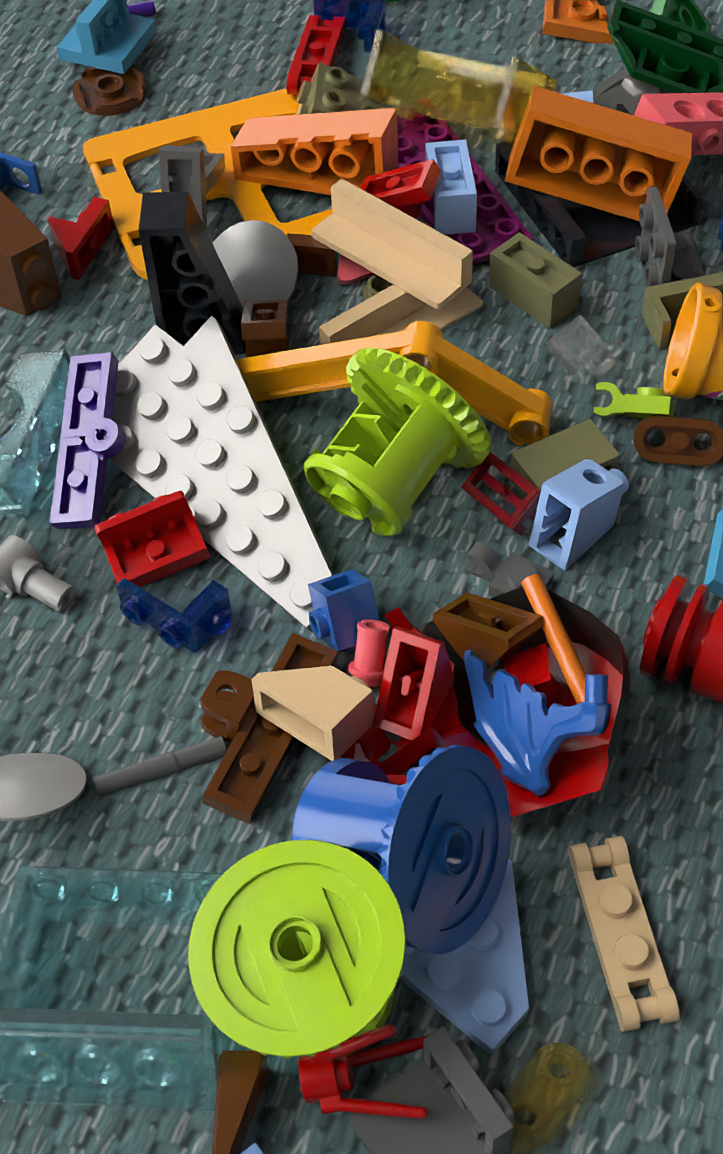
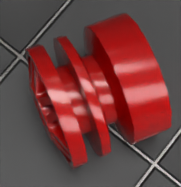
(686, 637)

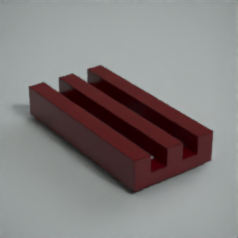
(524, 507)

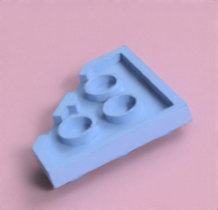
(480, 982)

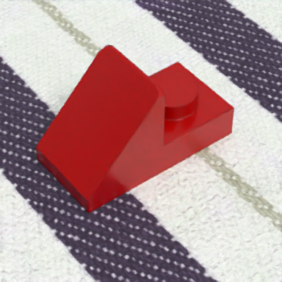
(405, 187)
(81, 240)

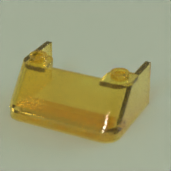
(451, 86)

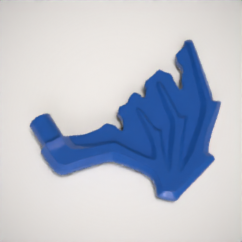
(521, 727)

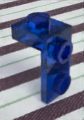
(203, 617)

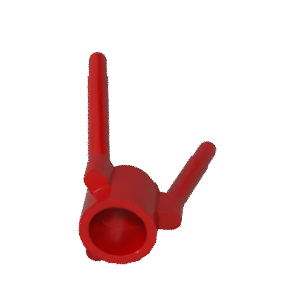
(331, 1073)

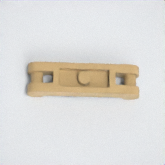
(622, 934)

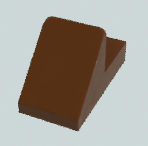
(265, 327)

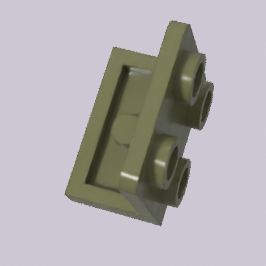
(333, 91)

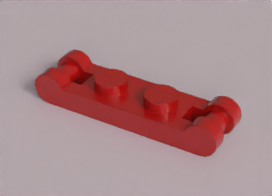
(317, 44)

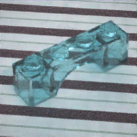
(26, 449)

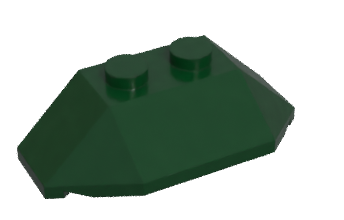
(666, 51)

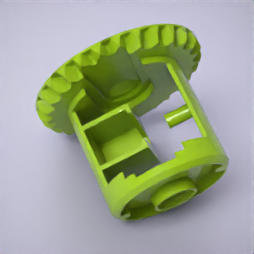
(394, 440)
(297, 949)

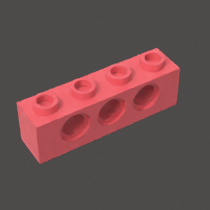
(689, 112)

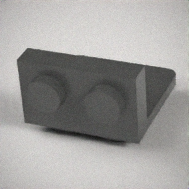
(460, 1108)

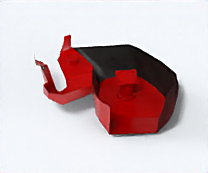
(579, 763)

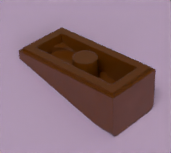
(237, 1095)

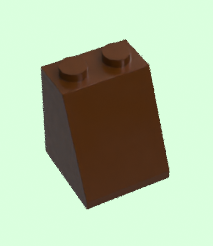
(26, 263)

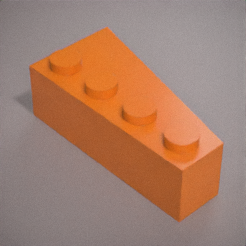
(316, 149)

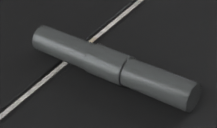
(160, 766)

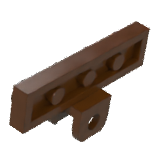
(256, 743)

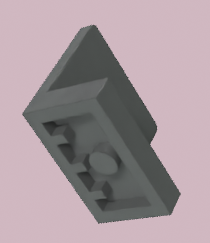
(665, 253)

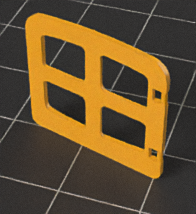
(214, 129)

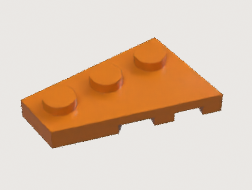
(576, 20)

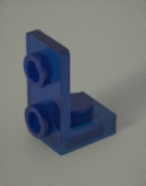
(360, 14)

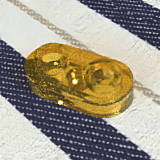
(545, 1095)

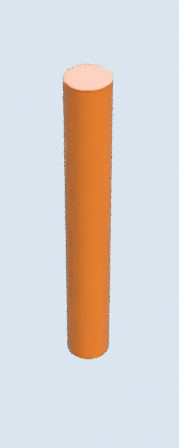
(556, 635)

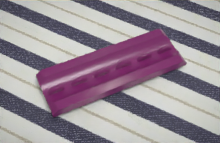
(494, 217)

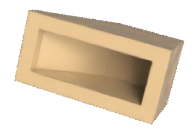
(316, 706)

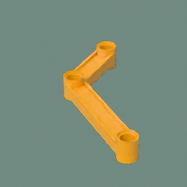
(323, 368)

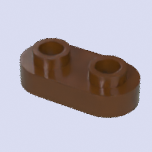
(678, 440)

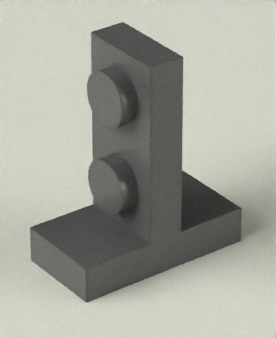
(191, 171)

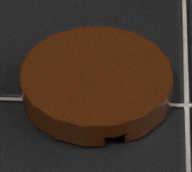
(101, 95)

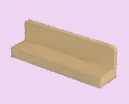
(395, 246)
(392, 312)

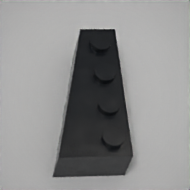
(185, 270)

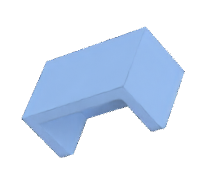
(455, 190)

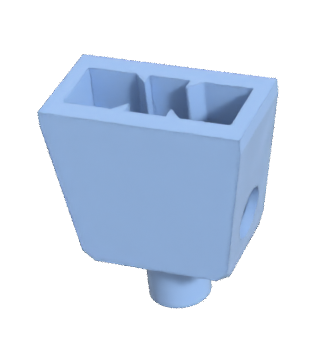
(587, 499)

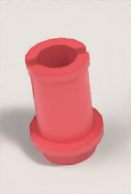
(370, 652)

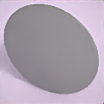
(38, 785)

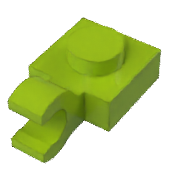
(645, 403)

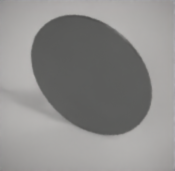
(258, 261)

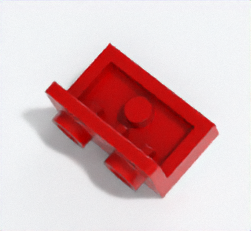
(152, 540)

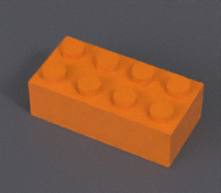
(596, 154)

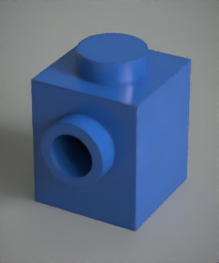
(338, 607)

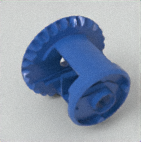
(433, 840)

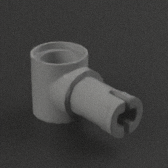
(25, 574)

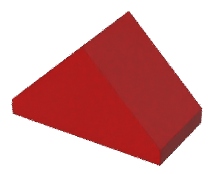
(412, 683)

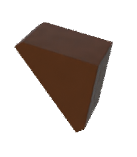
(486, 627)

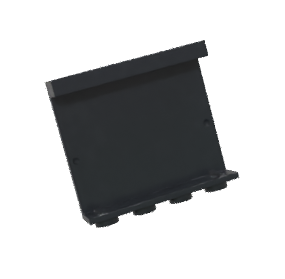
(587, 233)

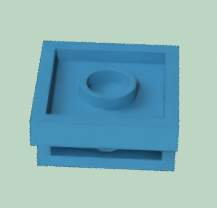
(107, 36)

